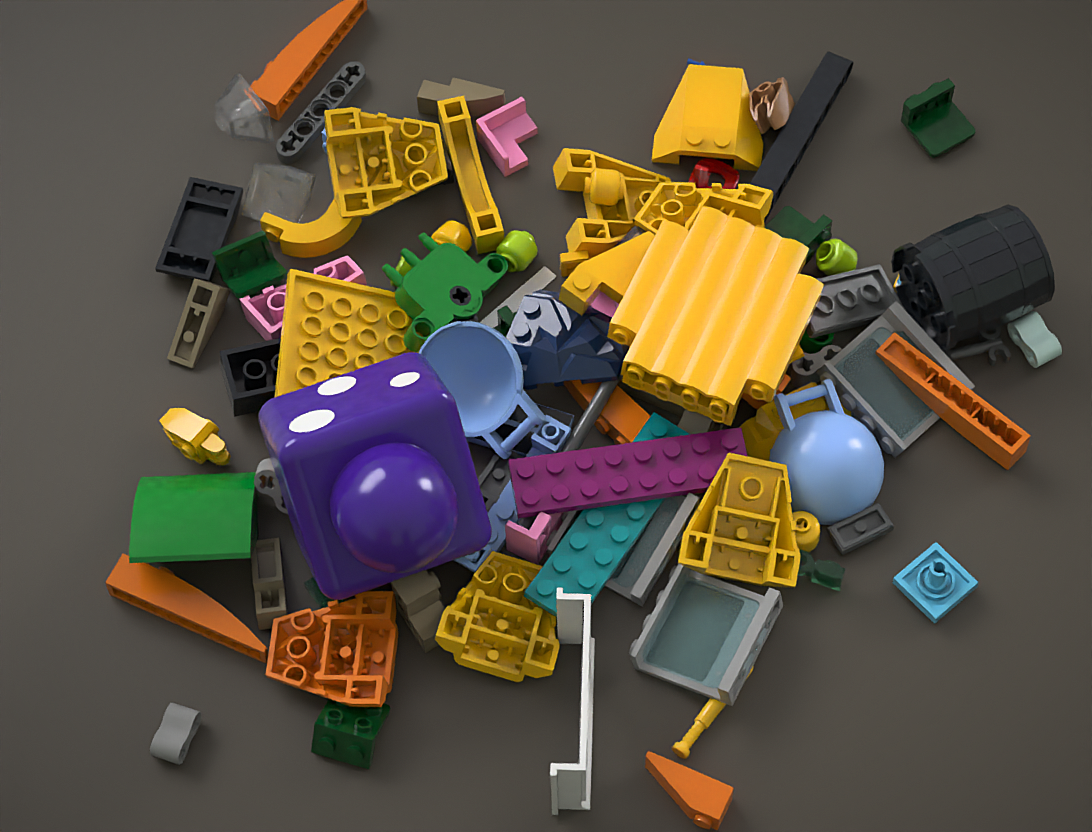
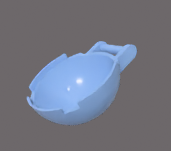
(484, 380)
(829, 457)

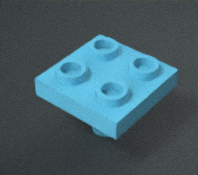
(935, 582)

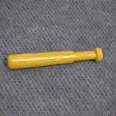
(702, 721)

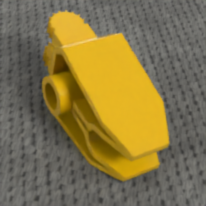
(195, 436)

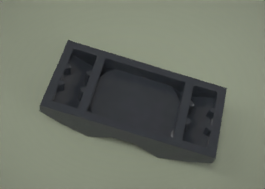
(199, 228)

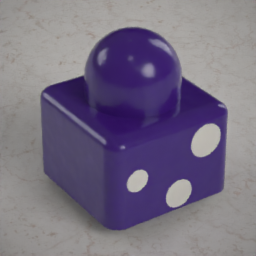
(375, 475)

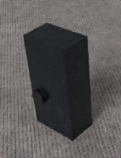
(250, 375)

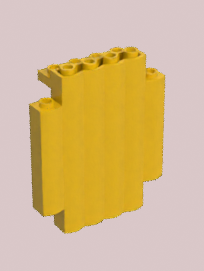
(714, 314)

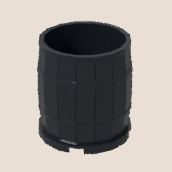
(974, 275)

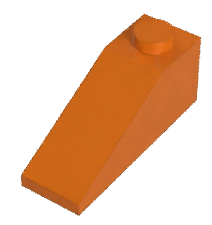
(695, 793)

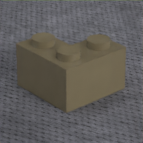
(420, 606)

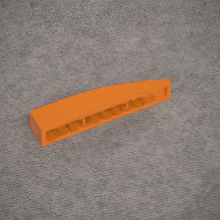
(304, 56)
(955, 402)
(620, 416)
(182, 604)

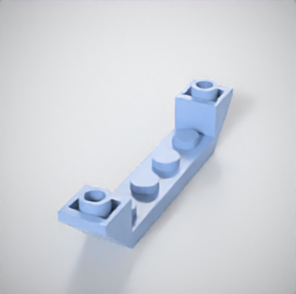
(547, 439)

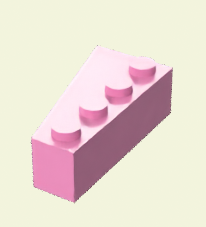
(267, 309)

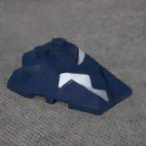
(563, 345)

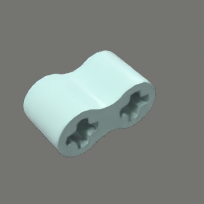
(1034, 339)

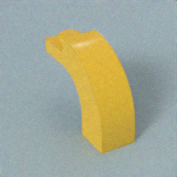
(310, 238)

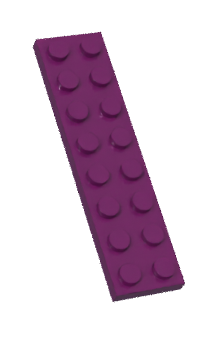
(620, 472)

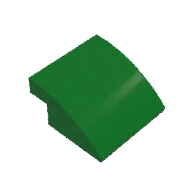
(194, 518)

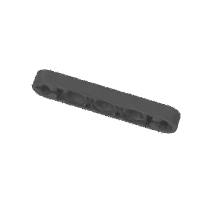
(317, 123)

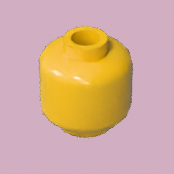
(604, 187)
(453, 233)
(806, 530)

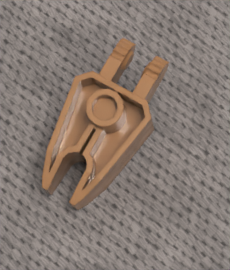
(771, 104)

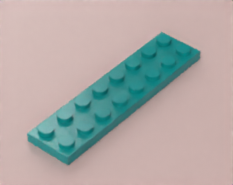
(597, 539)

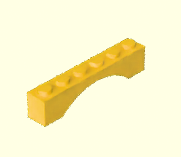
(469, 174)

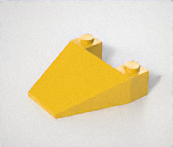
(605, 223)
(605, 273)

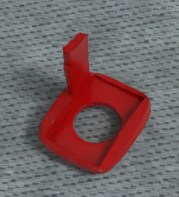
(705, 166)

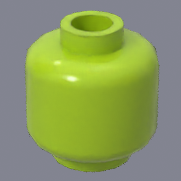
(518, 250)
(835, 257)

